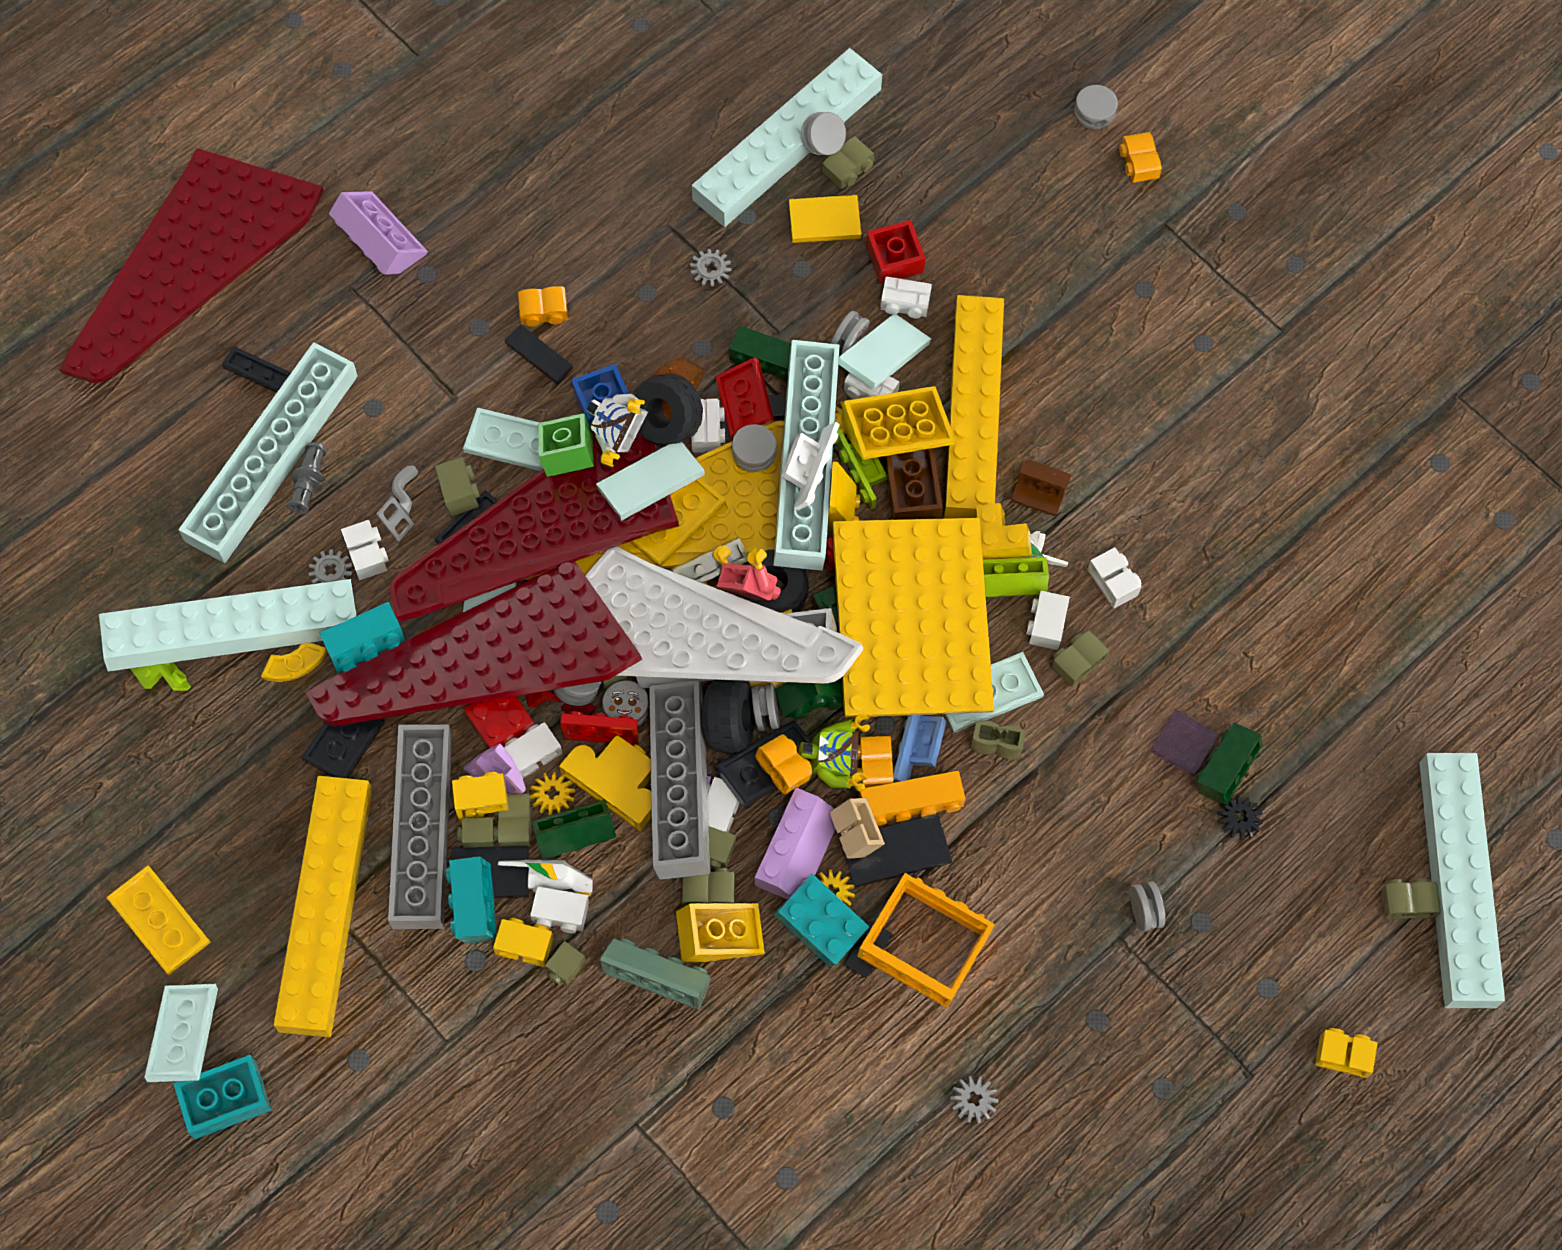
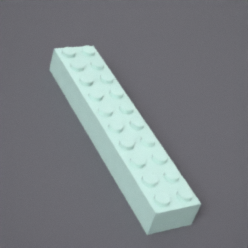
(778, 142)
(808, 409)
(268, 453)
(223, 624)
(1463, 879)

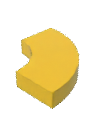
(295, 664)

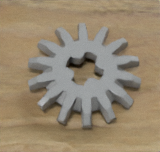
(706, 260)
(330, 560)
(970, 1109)

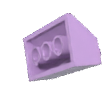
(377, 231)
(796, 845)

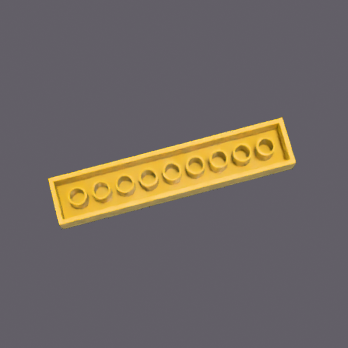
(974, 405)
(323, 907)

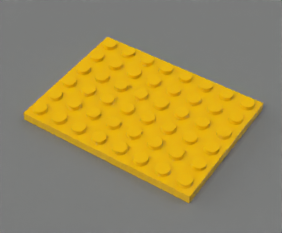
(918, 611)

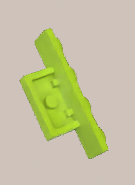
(863, 472)
(150, 675)

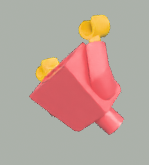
(746, 579)

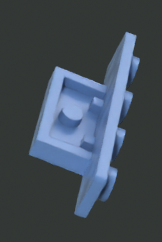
(919, 744)

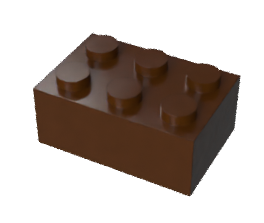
(913, 485)

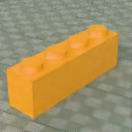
(915, 797)

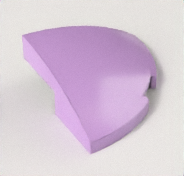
(497, 760)

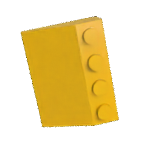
(897, 423)

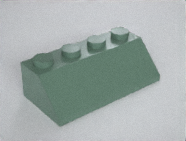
(655, 973)

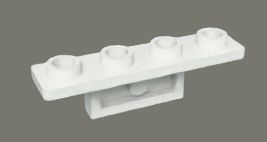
(807, 462)

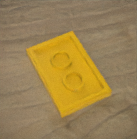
(825, 218)

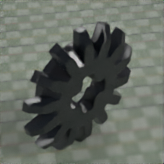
(1242, 827)

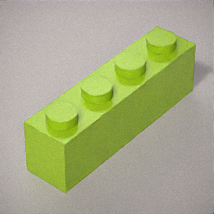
(1015, 576)

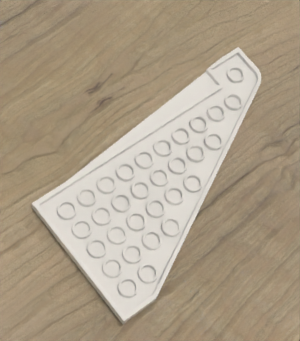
(711, 634)

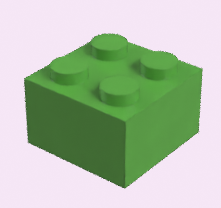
(565, 445)

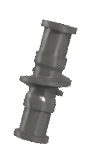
(307, 478)

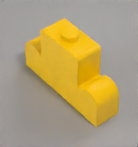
(615, 777)

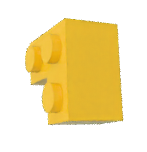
(1001, 540)
(479, 795)

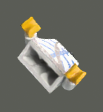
(616, 424)

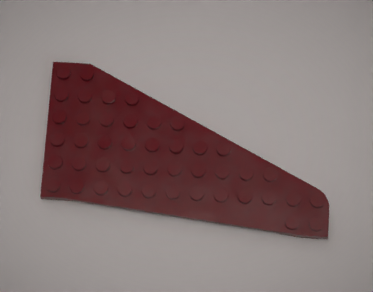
(199, 242)
(527, 535)
(516, 644)

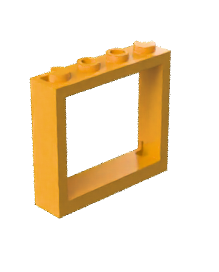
(904, 972)

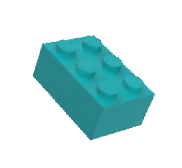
(362, 637)
(472, 900)
(821, 920)
(222, 1097)

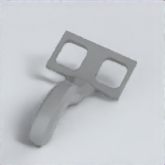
(402, 508)

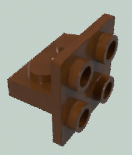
(1041, 487)

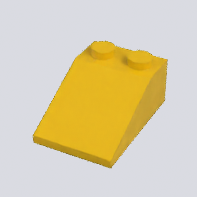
(842, 498)
(719, 931)

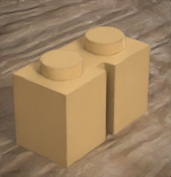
(857, 828)

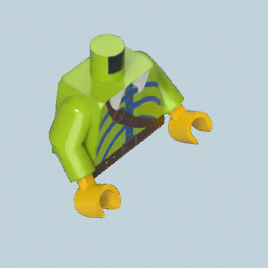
(835, 754)

